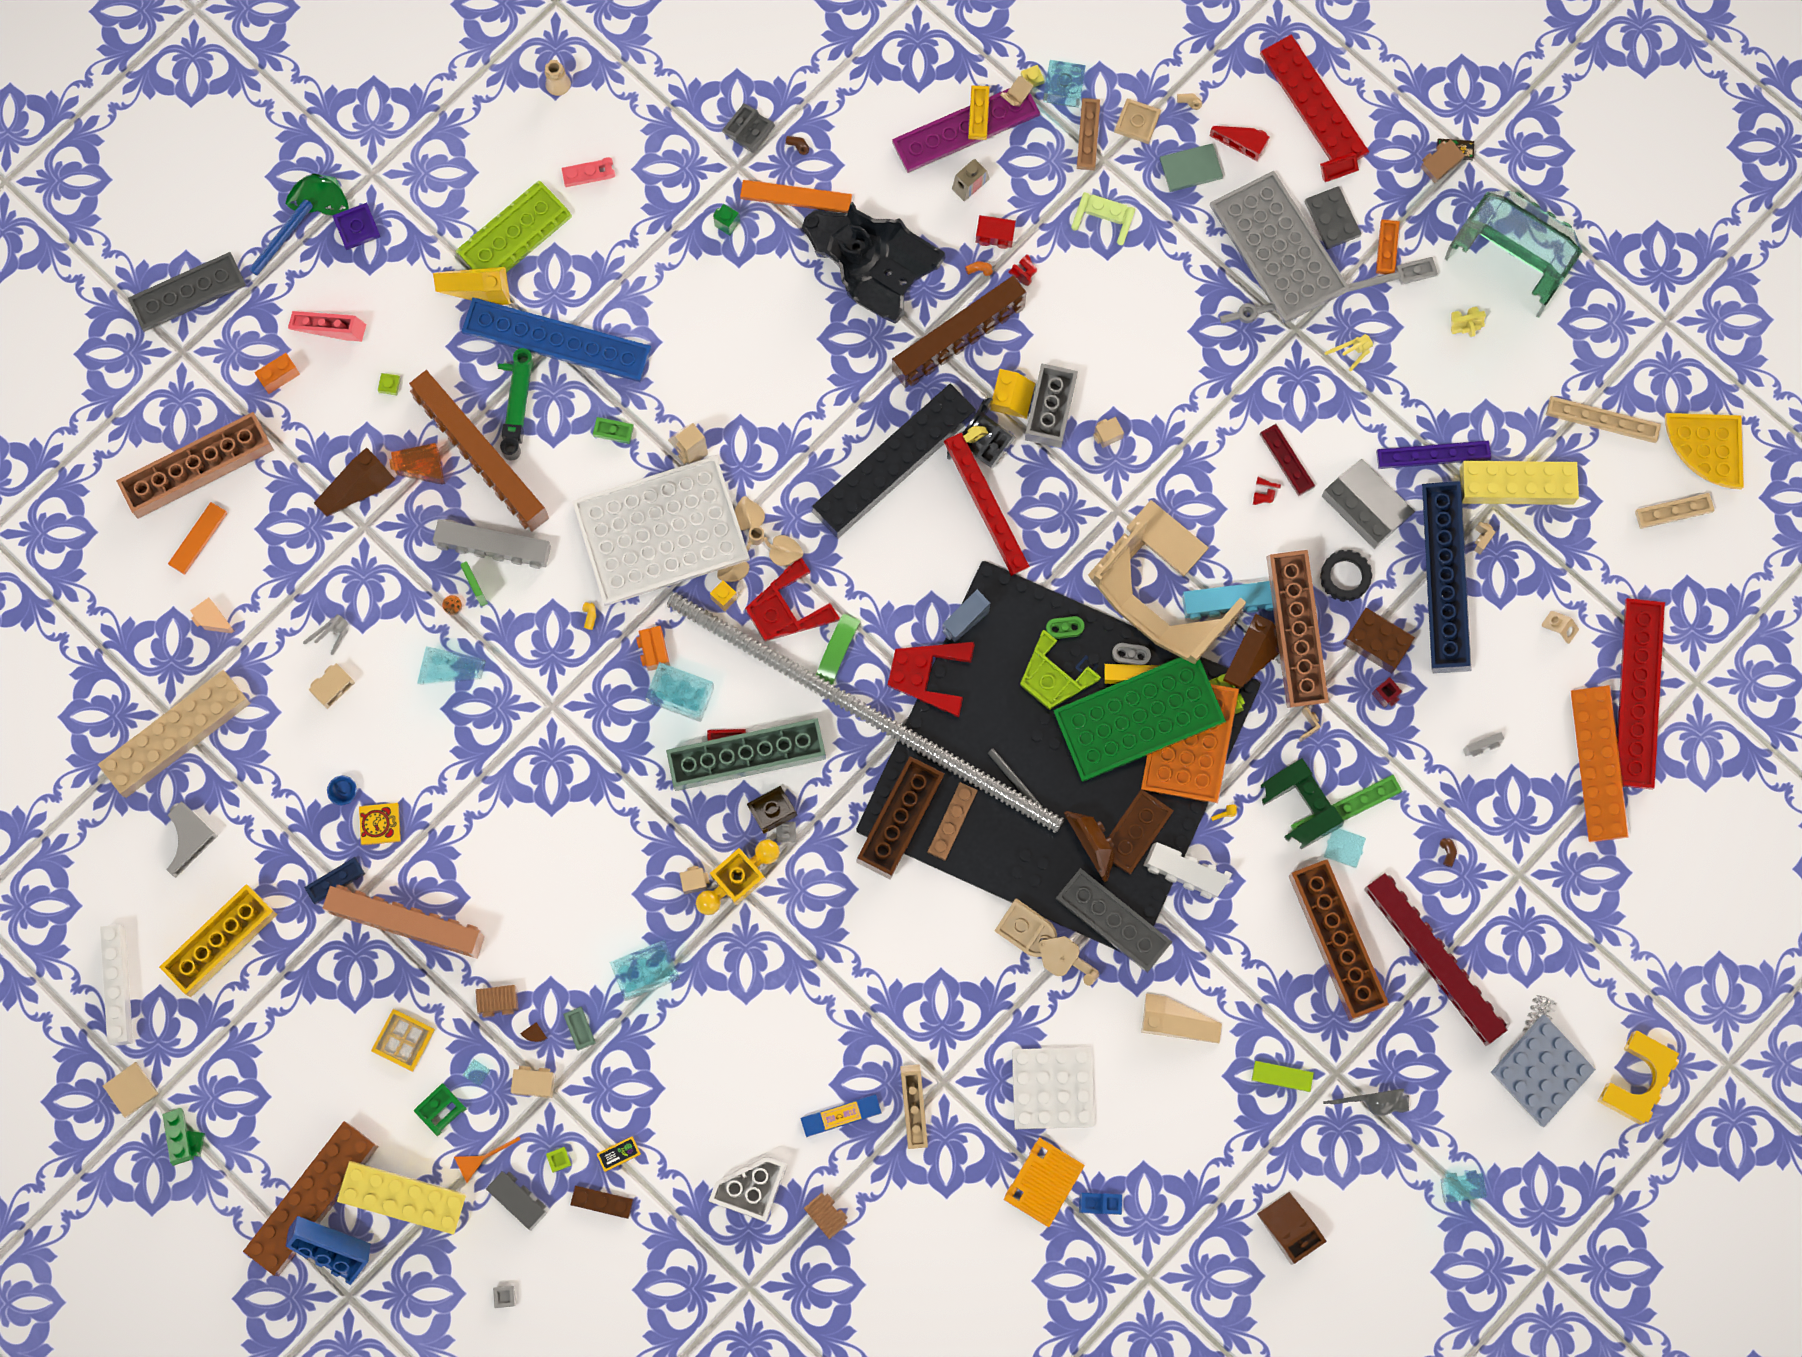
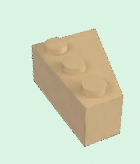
(689, 444)

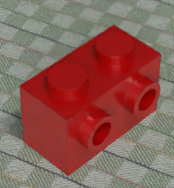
(995, 232)

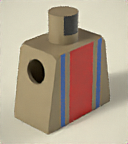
(972, 177)

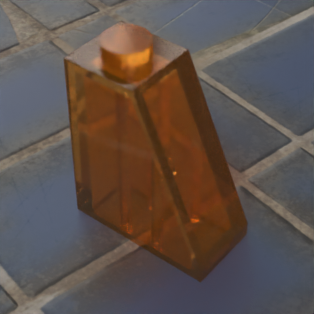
(418, 463)

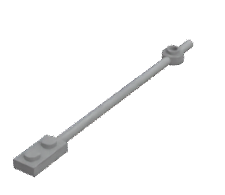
(1406, 273)

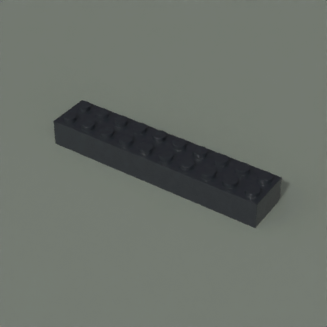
(893, 461)

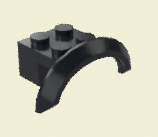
(993, 445)

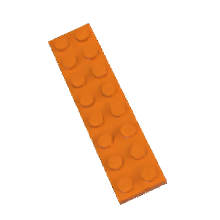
(1599, 764)

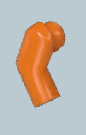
(979, 266)

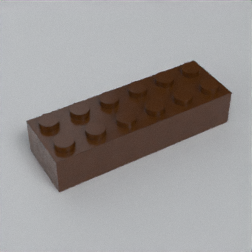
(900, 817)

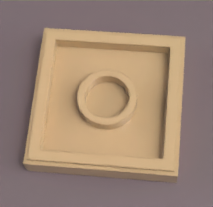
(1137, 121)
(130, 1089)

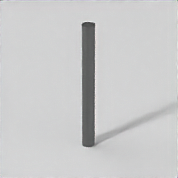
(1012, 776)

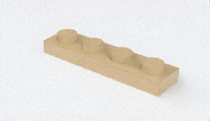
(1674, 511)

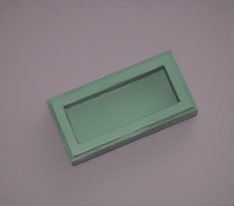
(579, 1028)

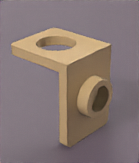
(1018, 91)
(1560, 624)
(1313, 720)

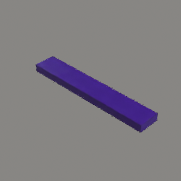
(1433, 454)

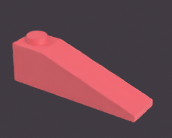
(328, 325)

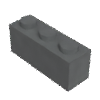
(517, 1200)

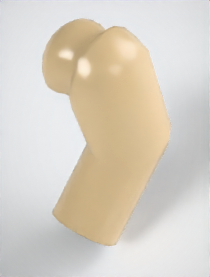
(1191, 99)

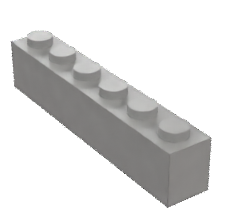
(491, 543)

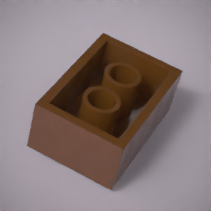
(1379, 640)

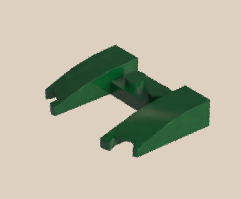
(1325, 818)

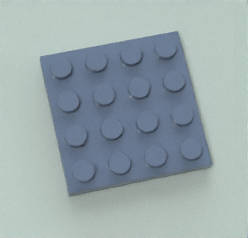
(1543, 1070)

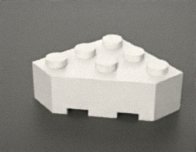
(750, 1189)

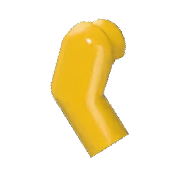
(591, 615)

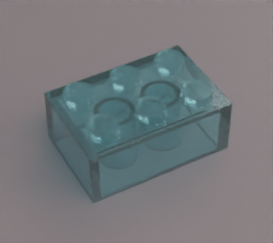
(680, 692)
(644, 970)

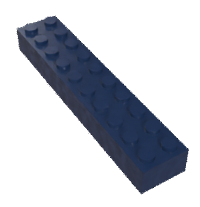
(1446, 577)

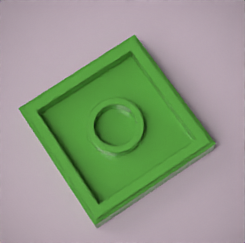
(473, 583)

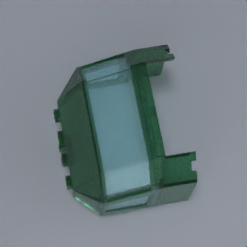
(1524, 233)

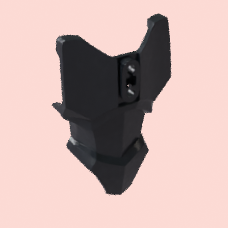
(867, 251)

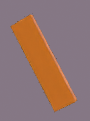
(197, 538)

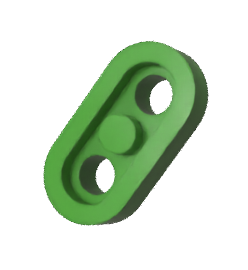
(1064, 626)

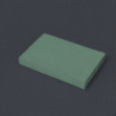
(1191, 167)

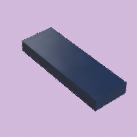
(341, 876)

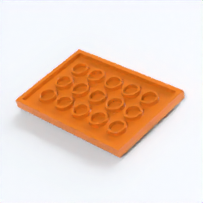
(1198, 763)

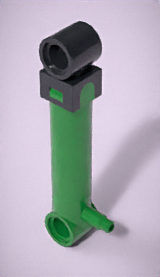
(513, 428)

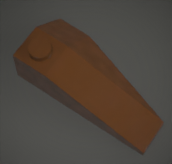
(357, 481)
(1254, 652)

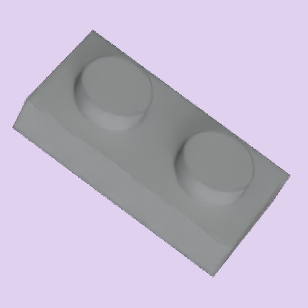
(1490, 742)

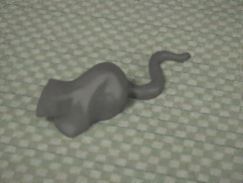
(1379, 1103)

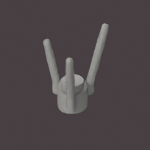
(335, 624)

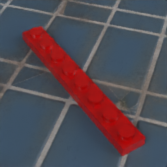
(986, 504)

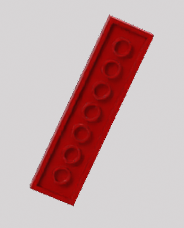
(1312, 99)

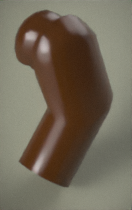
(800, 144)
(1451, 851)

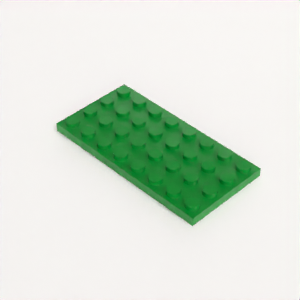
(1139, 717)

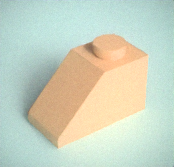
(210, 617)

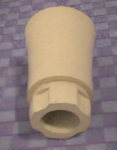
(557, 81)

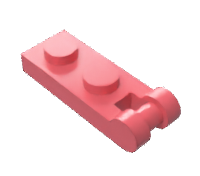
(588, 172)

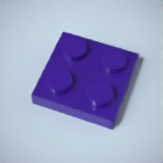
(356, 226)

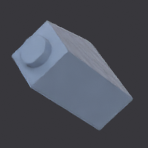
(966, 616)

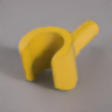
(1231, 811)

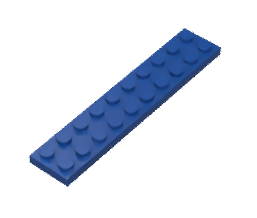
(556, 339)

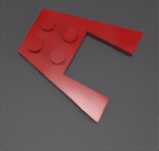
(773, 616)
(912, 670)

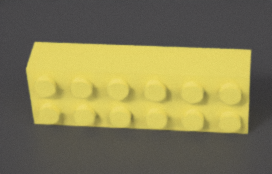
(1519, 482)
(401, 1197)

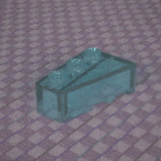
(447, 666)

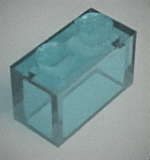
(1463, 1187)

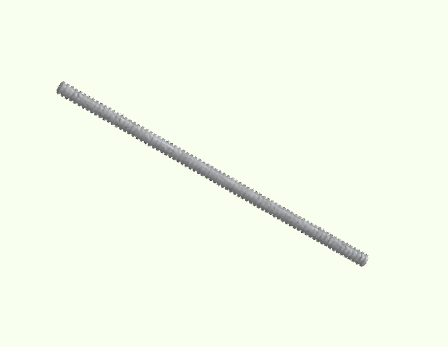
(865, 712)

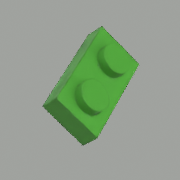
(613, 430)

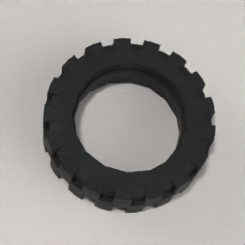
(1332, 589)

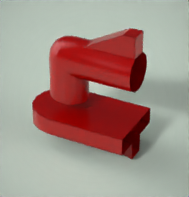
(1024, 277)
(1267, 498)

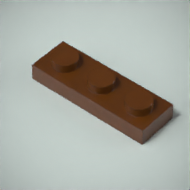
(601, 1202)

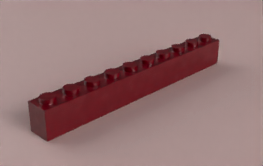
(1435, 959)

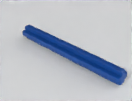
(281, 237)

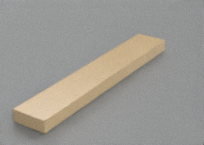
(1603, 419)

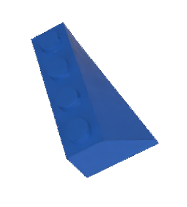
(329, 1248)

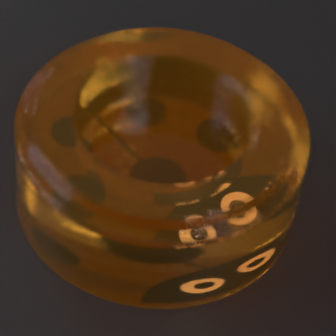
(452, 605)

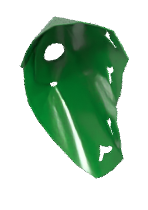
(320, 192)

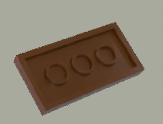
(1138, 830)

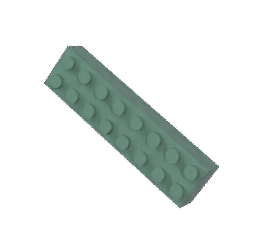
(746, 754)

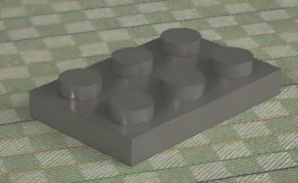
(1332, 217)

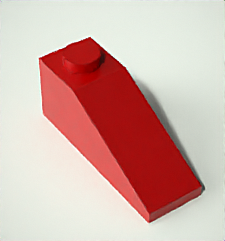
(1244, 140)

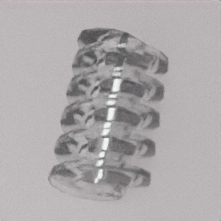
(1541, 1007)

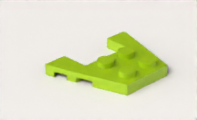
(1048, 681)

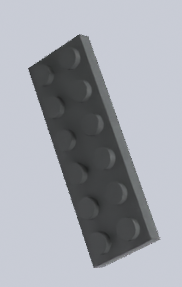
(186, 291)
(1114, 920)

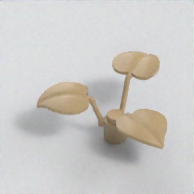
(783, 550)

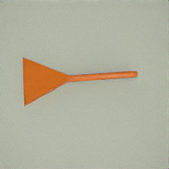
(469, 1164)

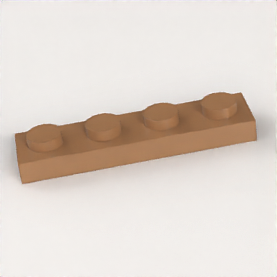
(1088, 134)
(952, 821)

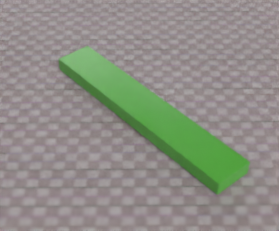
(1363, 799)

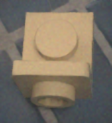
(1482, 541)

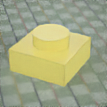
(1033, 75)
(975, 433)

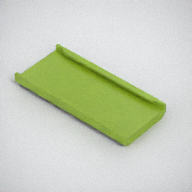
(515, 230)

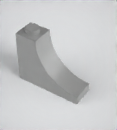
(193, 837)

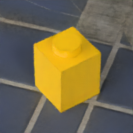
(723, 595)

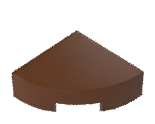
(534, 1033)

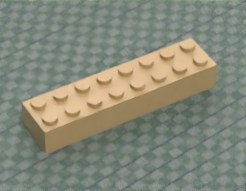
(174, 734)

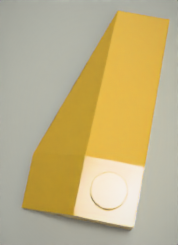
(483, 284)

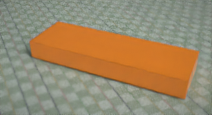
(1387, 247)

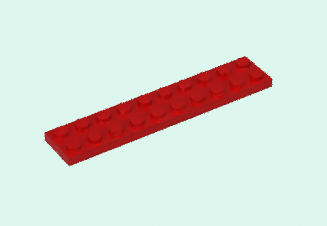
(1640, 692)

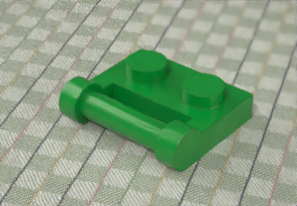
(435, 1104)

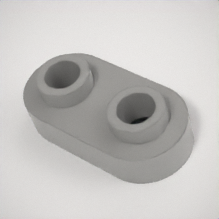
(1131, 652)

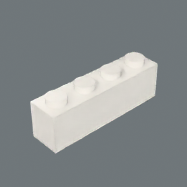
(1186, 871)

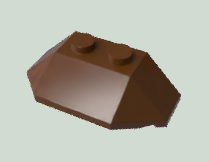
(1093, 840)

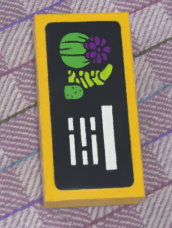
(618, 1154)

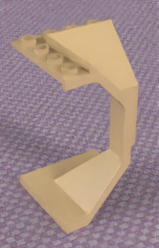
(1113, 580)

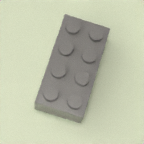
(1051, 405)

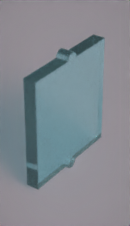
(1345, 847)

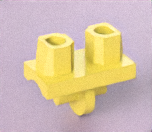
(1468, 323)

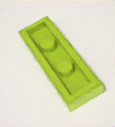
(1282, 1076)

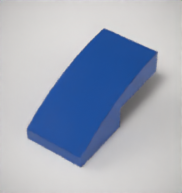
(1100, 1203)

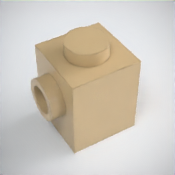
(1108, 432)
(694, 880)

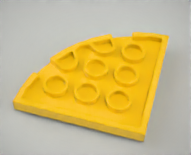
(1709, 446)

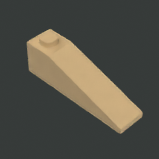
(914, 1106)

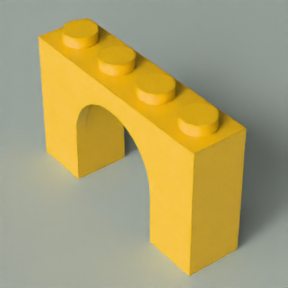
(1660, 1061)

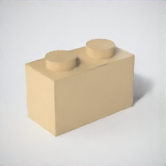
(331, 685)
(533, 1083)

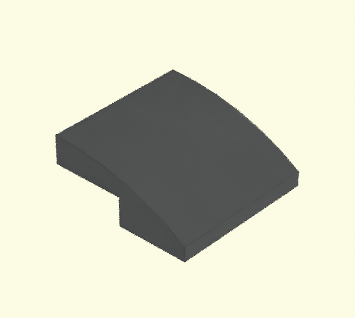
(748, 128)

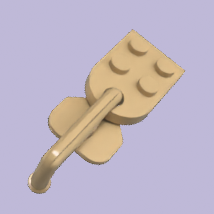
(1026, 929)

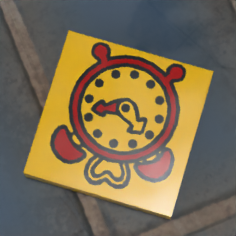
(379, 824)

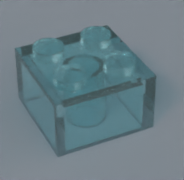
(1064, 83)

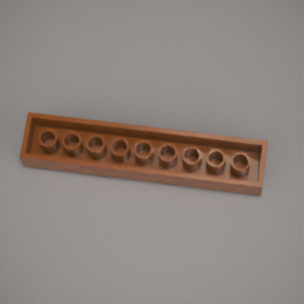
(478, 450)

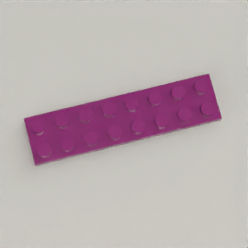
(952, 131)

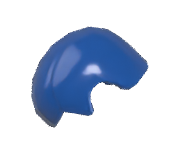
(341, 790)

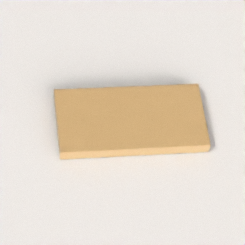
(1169, 538)

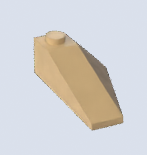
(1172, 1019)

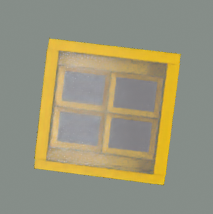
(403, 1040)

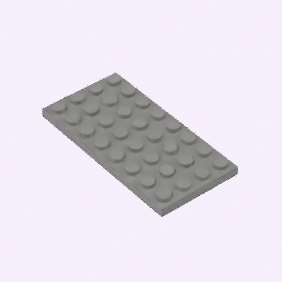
(1279, 247)

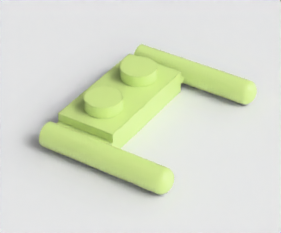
(1105, 210)

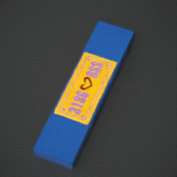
(840, 1115)

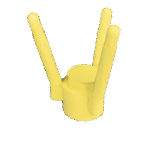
(1360, 344)

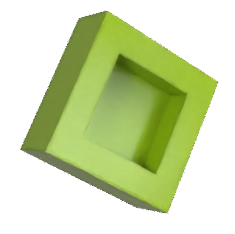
(389, 384)
(558, 1159)

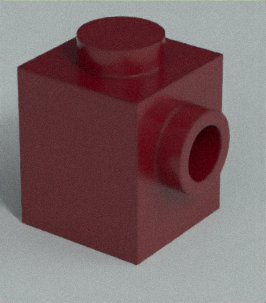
(1387, 693)

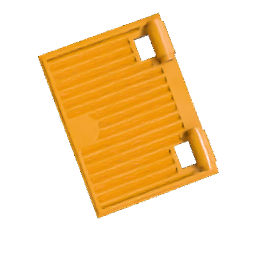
(1044, 1182)

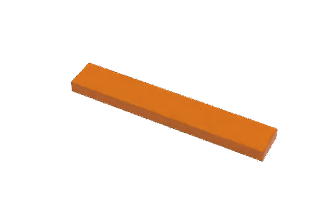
(795, 196)

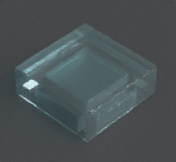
(476, 1072)

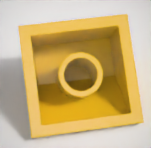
(1012, 394)

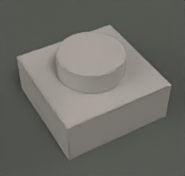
(504, 1297)

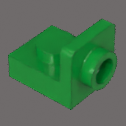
(196, 1143)

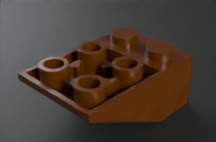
(1291, 1228)

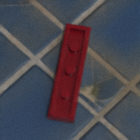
(1287, 460)

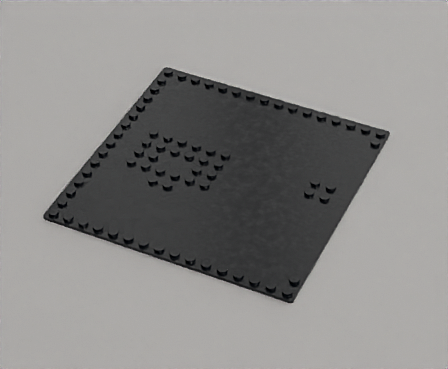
(996, 843)

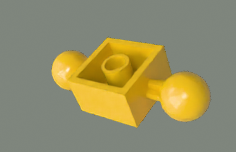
(737, 863)

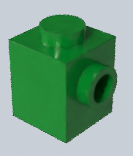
(726, 219)

